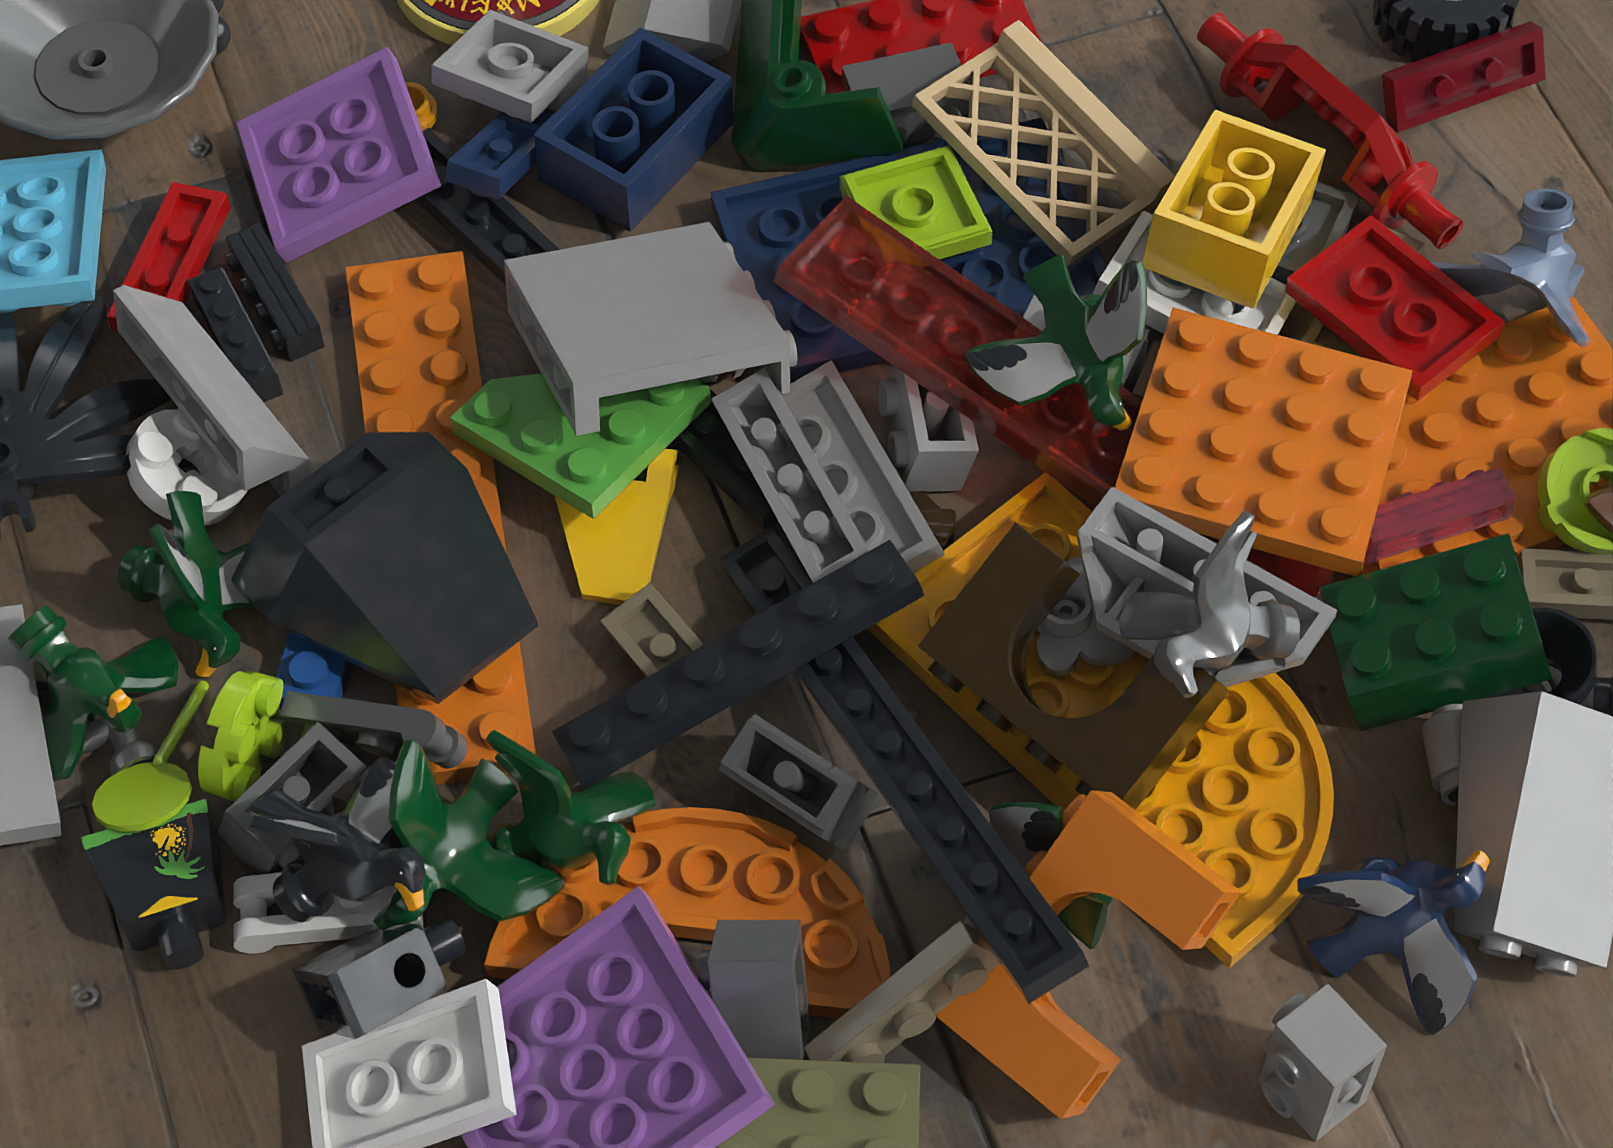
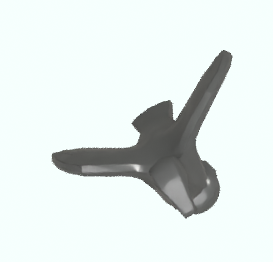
(1214, 621)

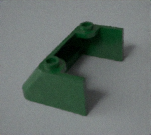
(783, 102)

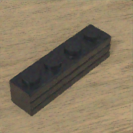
(274, 291)
(235, 332)

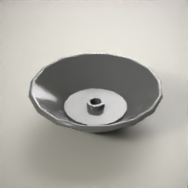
(100, 62)

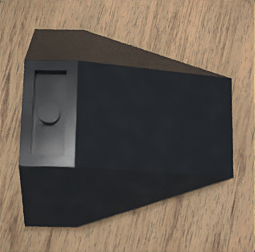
(389, 566)

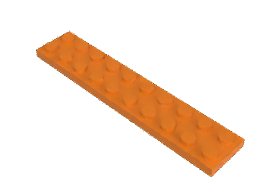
(413, 375)

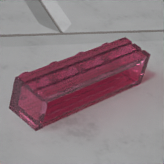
(1439, 513)

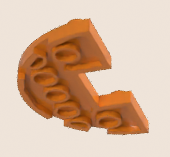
(711, 869)

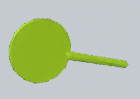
(151, 790)

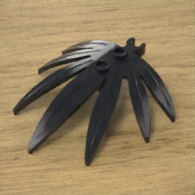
(68, 446)

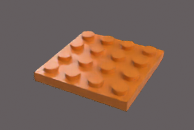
(1266, 431)

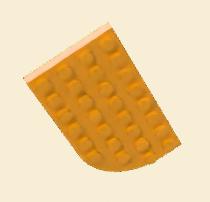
(1242, 794)

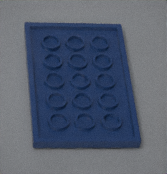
(777, 214)

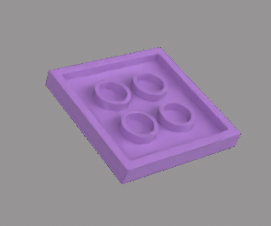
(337, 154)

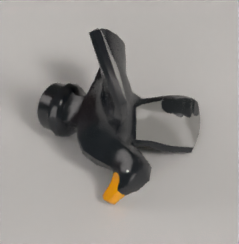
(342, 850)

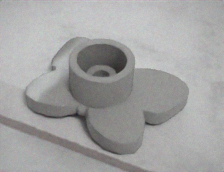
(1072, 634)

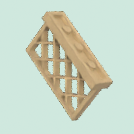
(1074, 122)

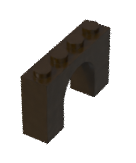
(985, 646)

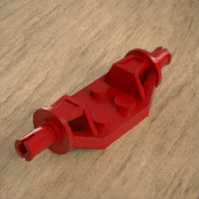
(1298, 77)

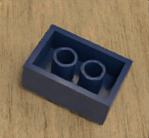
(634, 129)

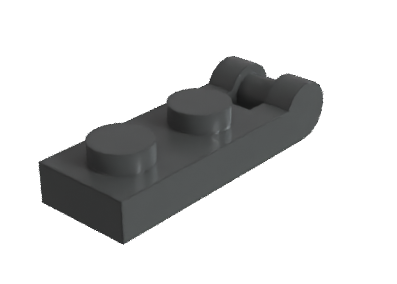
(377, 726)

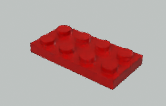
(901, 26)

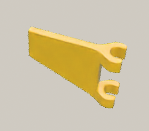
(620, 546)

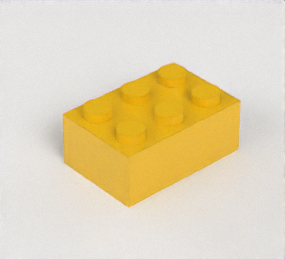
(1233, 208)

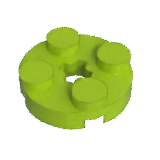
(1565, 486)
(246, 735)

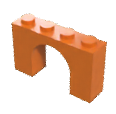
(1105, 852)

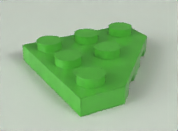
(528, 432)

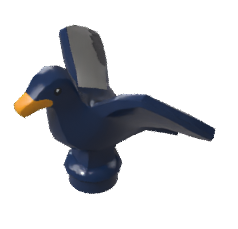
(1403, 914)

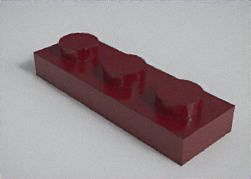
(1464, 76)

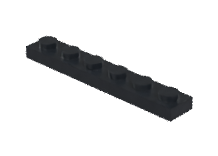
(737, 663)

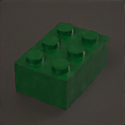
(1435, 632)

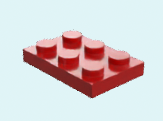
(1394, 305)

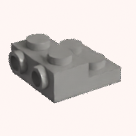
(512, 67)

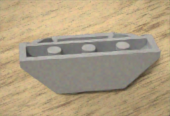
(1139, 550)

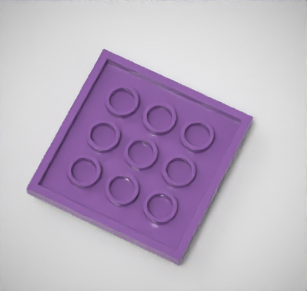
(620, 1045)

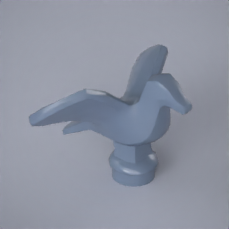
(1536, 261)

